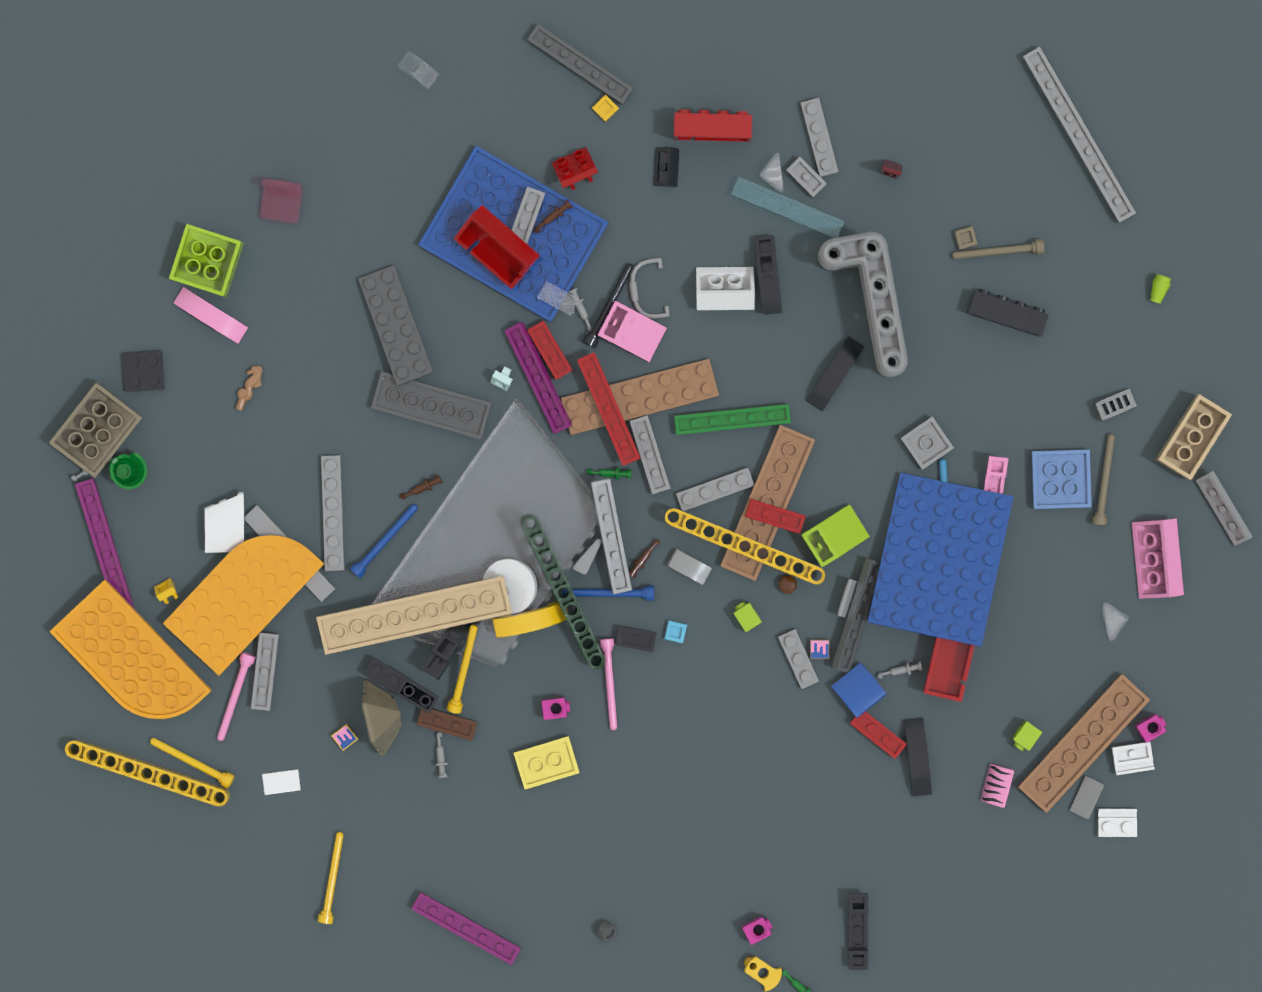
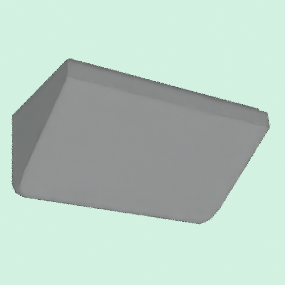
(847, 598)
(1086, 797)

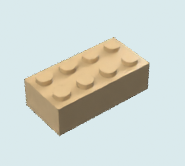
(1193, 437)

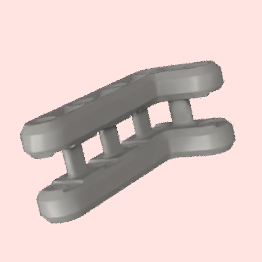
(879, 304)

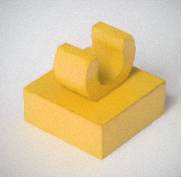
(165, 590)

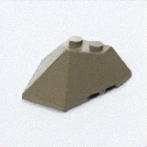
(381, 716)

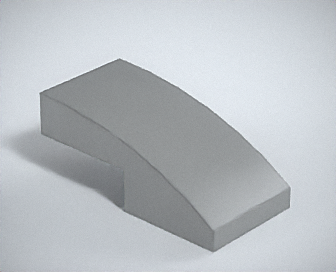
(689, 566)

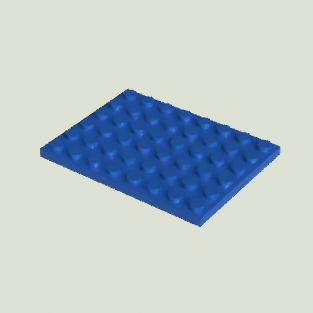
(500, 188)
(940, 559)

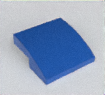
(858, 690)

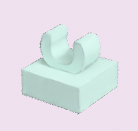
(502, 379)

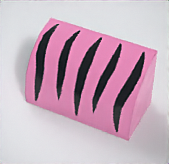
(997, 785)

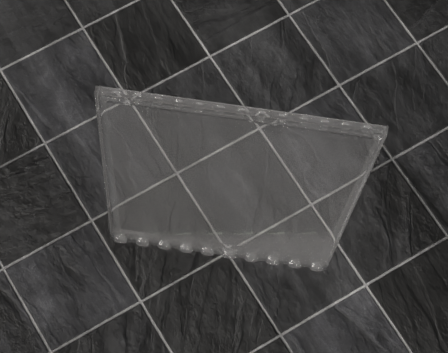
(480, 524)

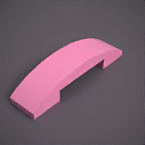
(210, 315)
(995, 474)

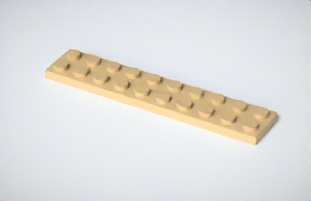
(414, 614)

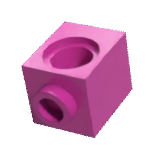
(547, 712)
(1143, 731)
(751, 935)

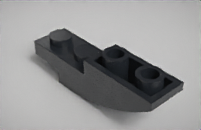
(768, 275)
(446, 649)
(401, 685)

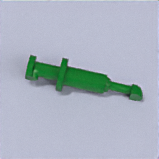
(612, 473)
(795, 983)

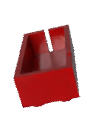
(713, 126)
(498, 248)
(947, 668)

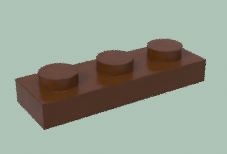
(448, 724)

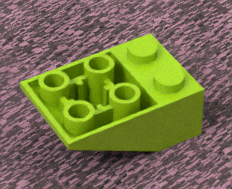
(835, 535)

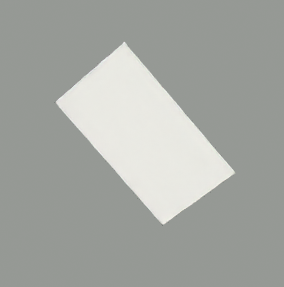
(281, 782)

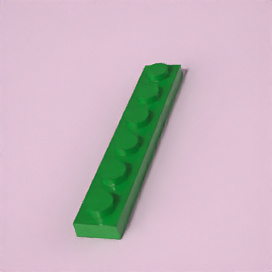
(732, 419)

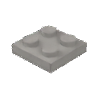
(927, 443)

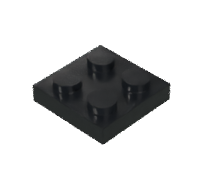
(143, 371)

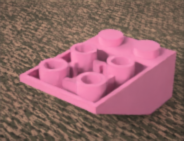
(632, 331)

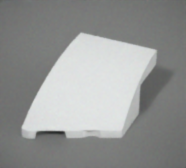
(224, 524)

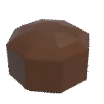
(787, 584)

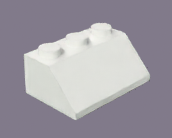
(725, 288)

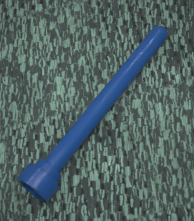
(360, 567)
(646, 593)

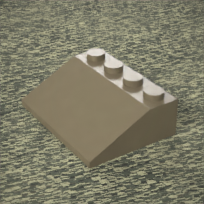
(95, 429)

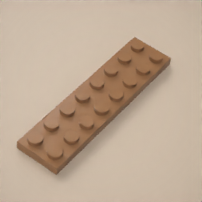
(645, 395)
(774, 487)
(1083, 743)

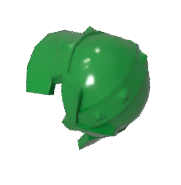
(128, 470)

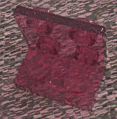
(281, 200)

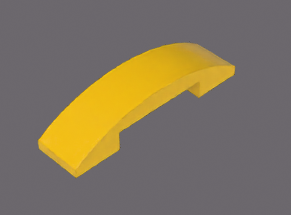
(528, 621)

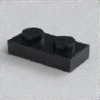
(635, 639)

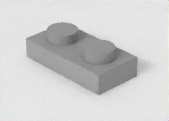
(806, 176)

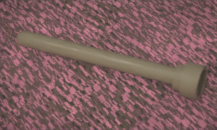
(1036, 247)
(1099, 517)

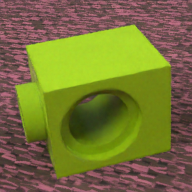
(746, 616)
(1026, 736)

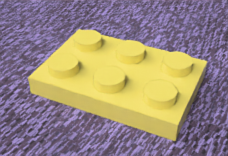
(546, 762)

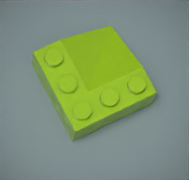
(206, 260)

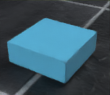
(675, 631)

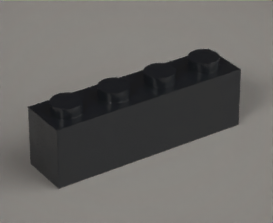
(1006, 313)

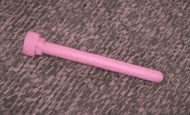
(607, 646)
(246, 661)

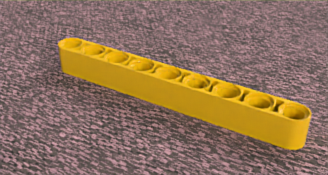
(754, 546)
(137, 773)

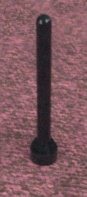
(591, 338)

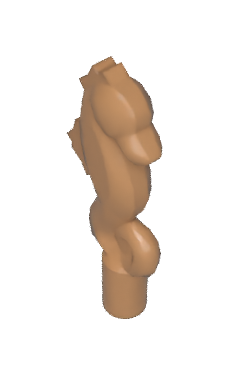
(253, 381)

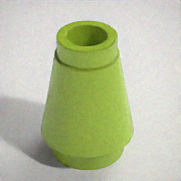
(1159, 288)

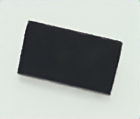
(666, 167)

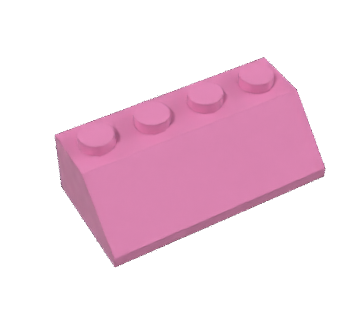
(1157, 558)

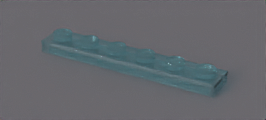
(787, 208)

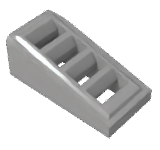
(1100, 410)
(587, 558)

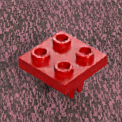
(574, 168)

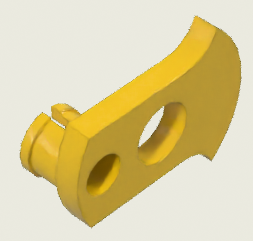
(772, 977)

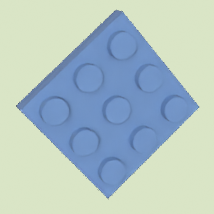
(1061, 479)

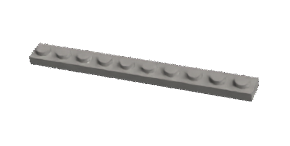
(1079, 134)

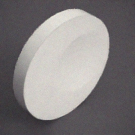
(519, 581)

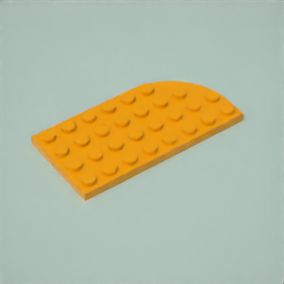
(241, 597)
(129, 656)

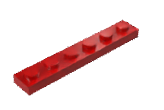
(608, 409)

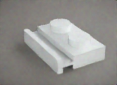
(1132, 758)
(1117, 822)

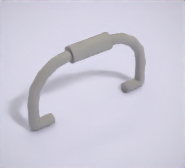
(634, 292)

